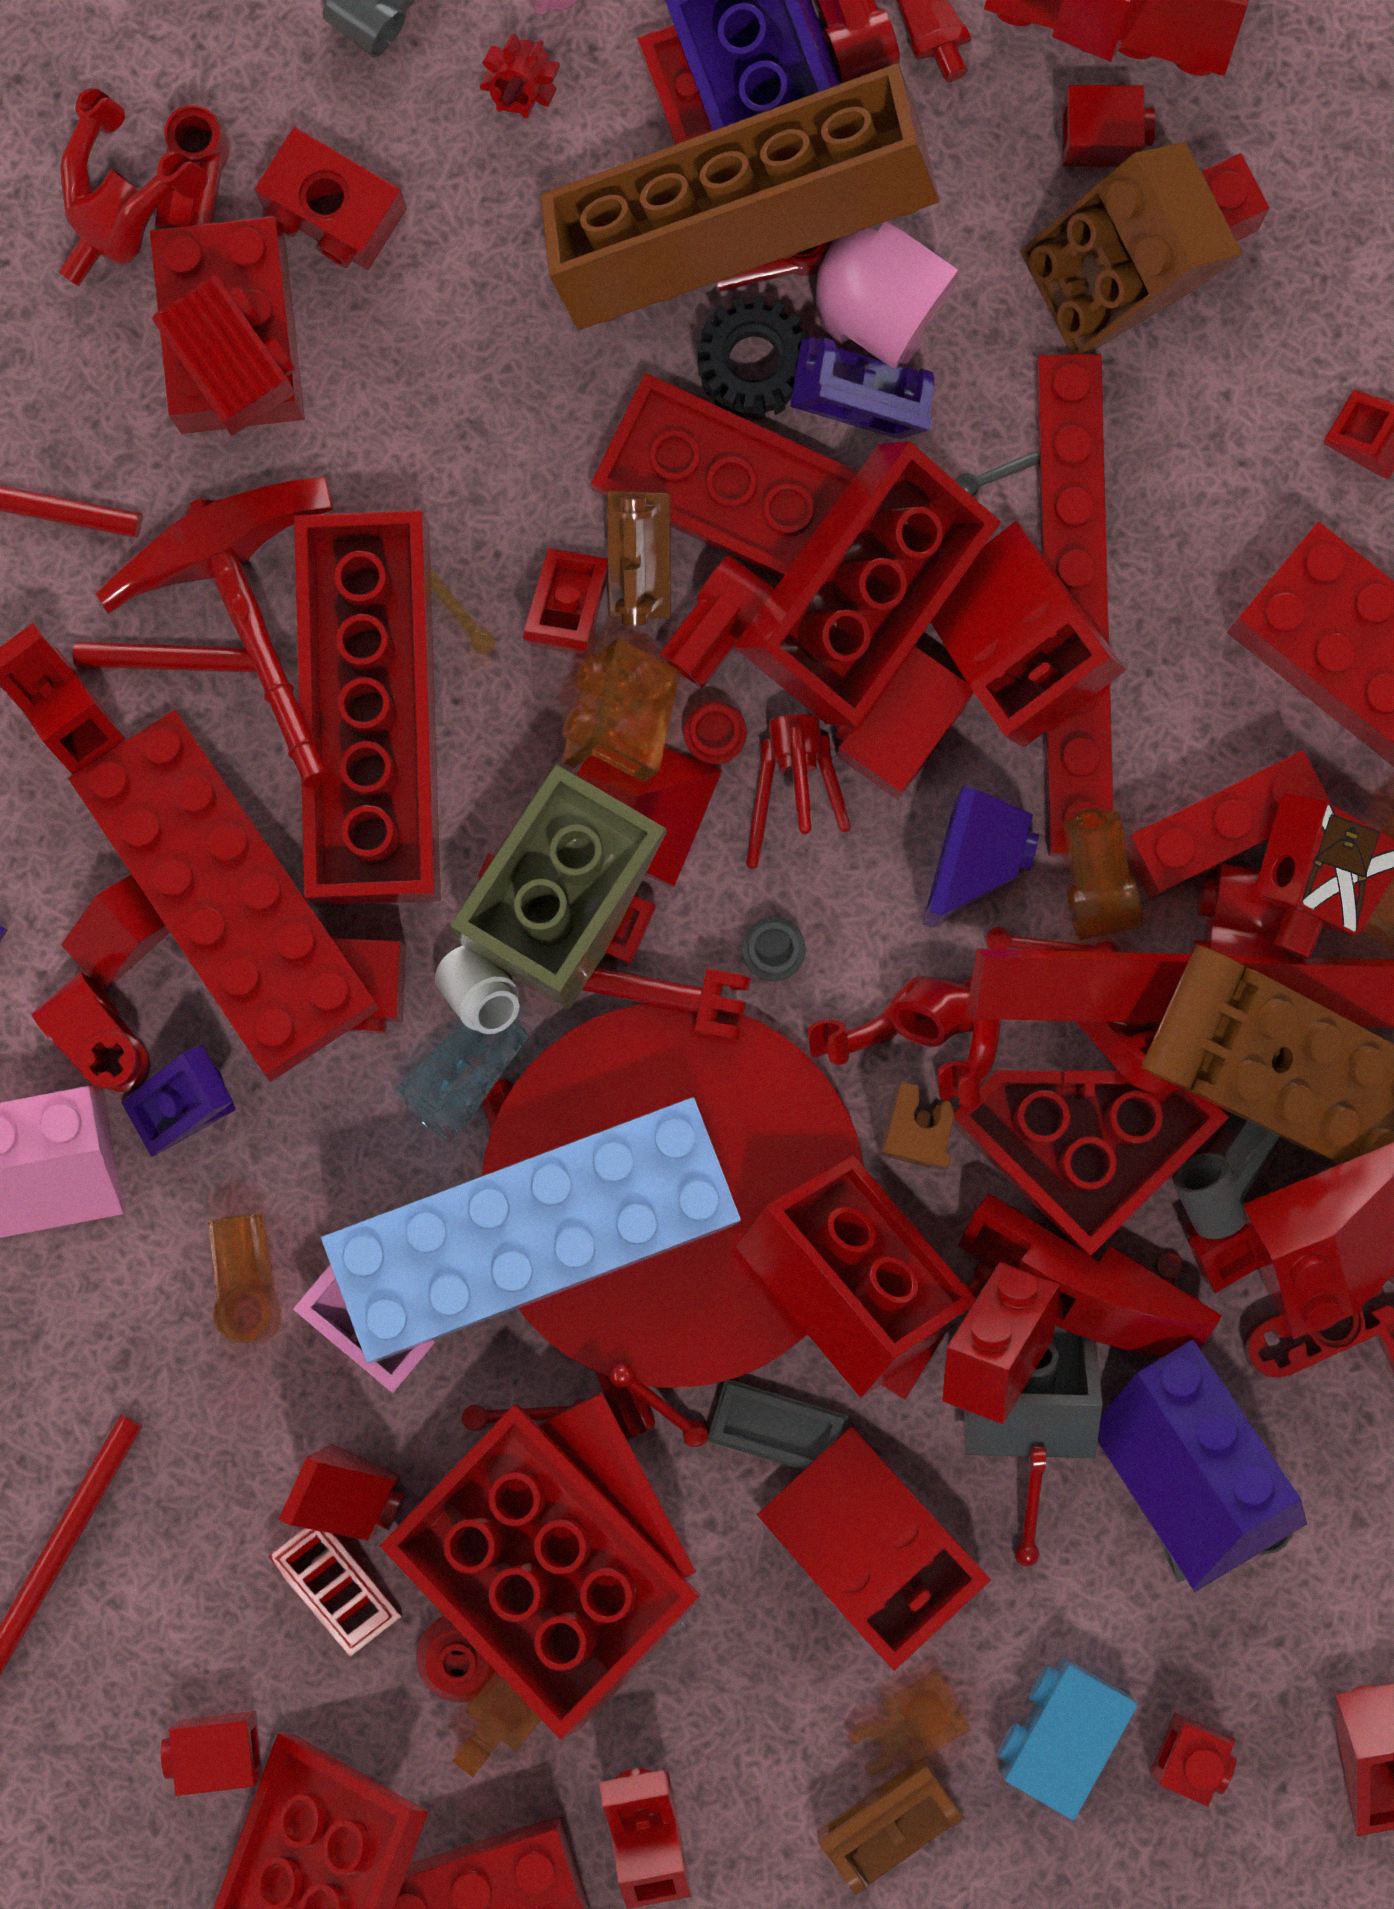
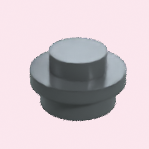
(773, 949)

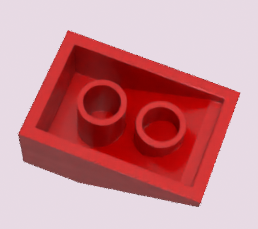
(1326, 1241)

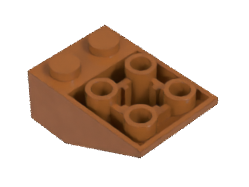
(1130, 247)

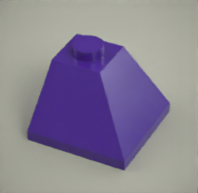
(979, 853)

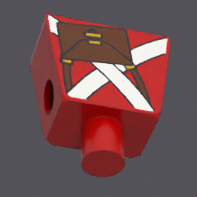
(1322, 871)

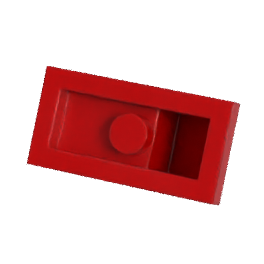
(567, 602)

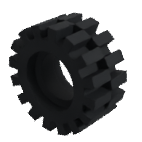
(735, 325)

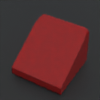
(1365, 433)

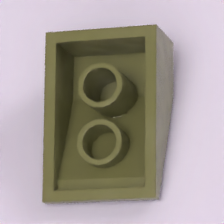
(559, 886)

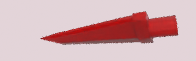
(937, 34)

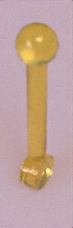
(482, 640)

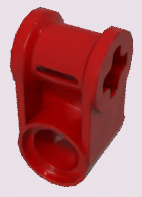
(86, 1027)

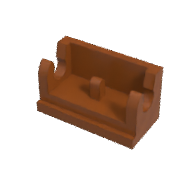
(911, 1138)
(889, 1825)

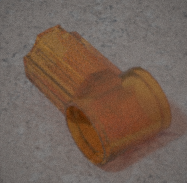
(1101, 882)
(243, 1271)

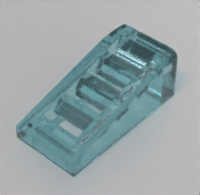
(448, 1105)

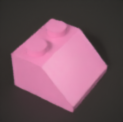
(56, 1162)

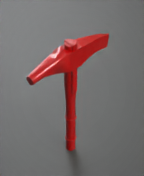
(214, 545)

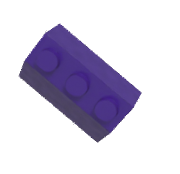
(752, 54)
(1197, 1467)

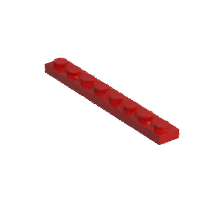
(1077, 552)

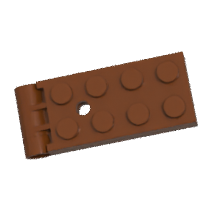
(1276, 1059)

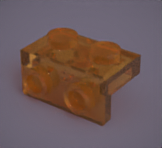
(621, 710)

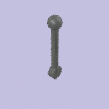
(972, 483)

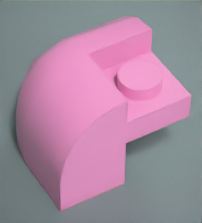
(881, 292)

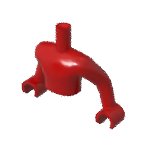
(118, 211)
(929, 1014)

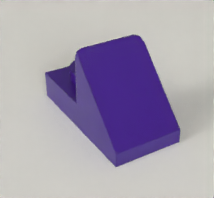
(178, 1101)

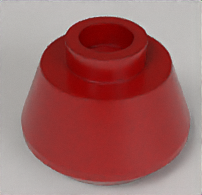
(437, 1660)

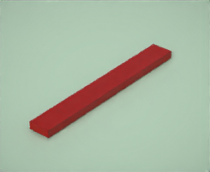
(1141, 985)

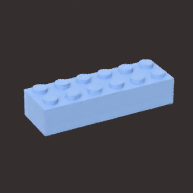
(530, 1230)

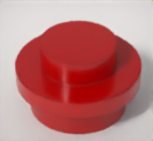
(715, 733)

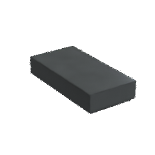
(773, 1425)

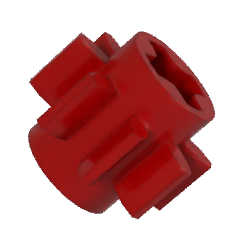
(519, 76)

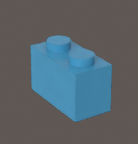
(1065, 1736)

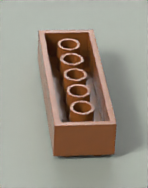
(738, 198)

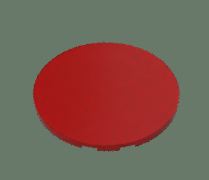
(773, 1126)

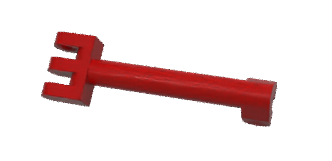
(704, 1000)

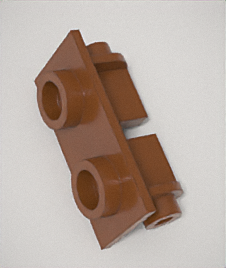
(639, 555)

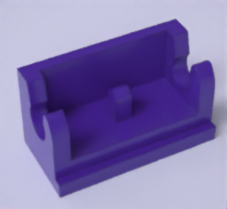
(861, 390)

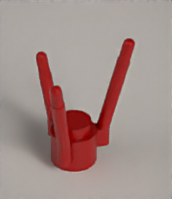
(796, 747)

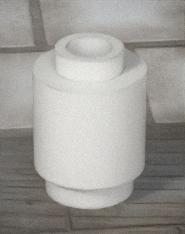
(477, 991)

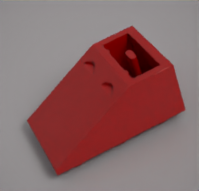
(1023, 638)
(873, 1548)

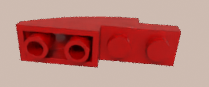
(1103, 1300)

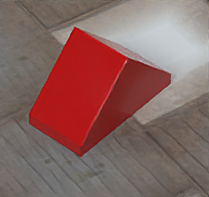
(115, 932)

